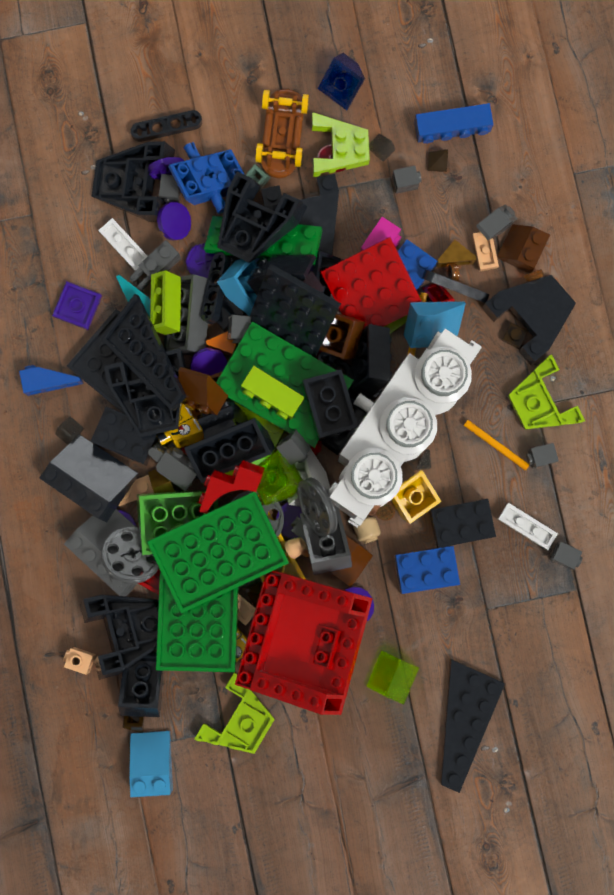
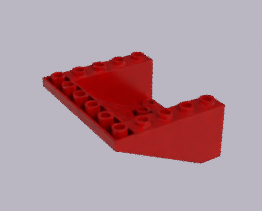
(303, 643)

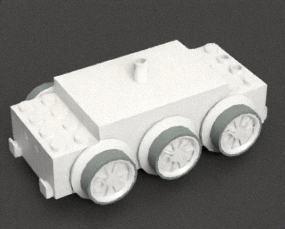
(400, 424)

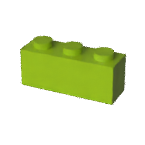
(165, 302)
(272, 393)

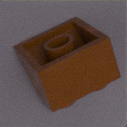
(523, 247)
(343, 337)
(201, 391)
(359, 558)

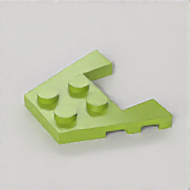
(349, 145)
(535, 404)
(246, 725)

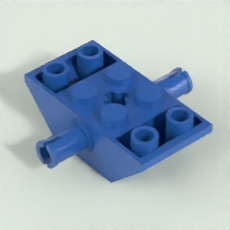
(205, 176)

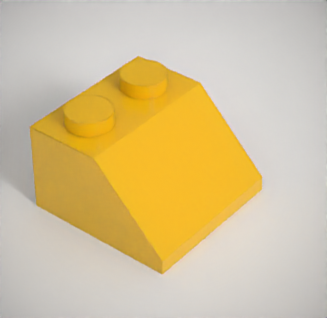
(415, 497)

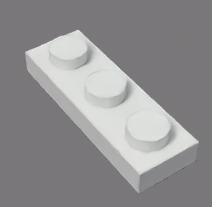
(123, 243)
(527, 526)

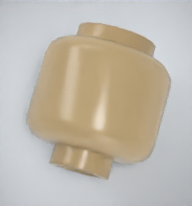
(368, 530)

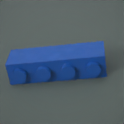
(453, 123)

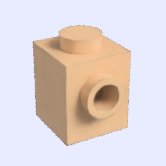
(79, 660)

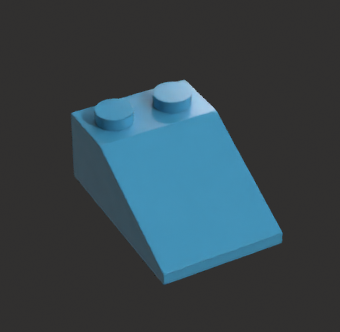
(235, 285)
(428, 318)
(150, 764)

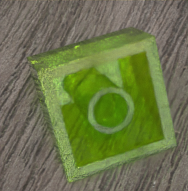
(278, 480)
(392, 677)

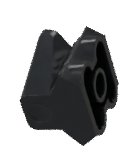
(228, 417)

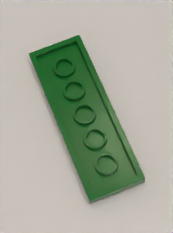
(299, 241)

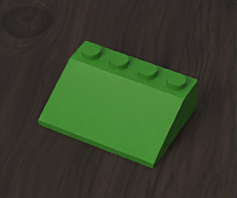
(166, 511)

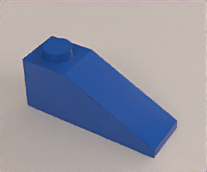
(41, 380)

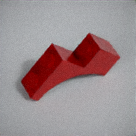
(244, 477)

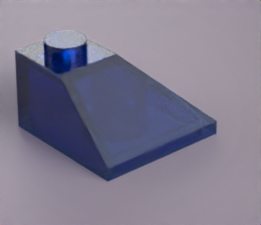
(342, 80)

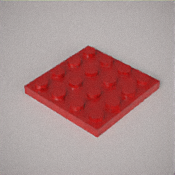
(372, 285)

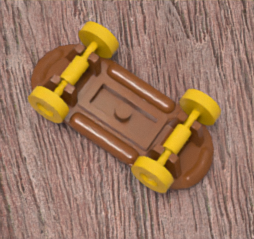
(282, 132)

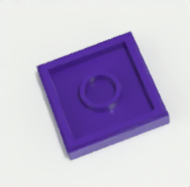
(77, 305)

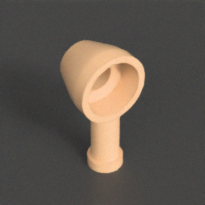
(296, 547)

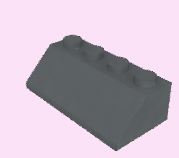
(192, 328)

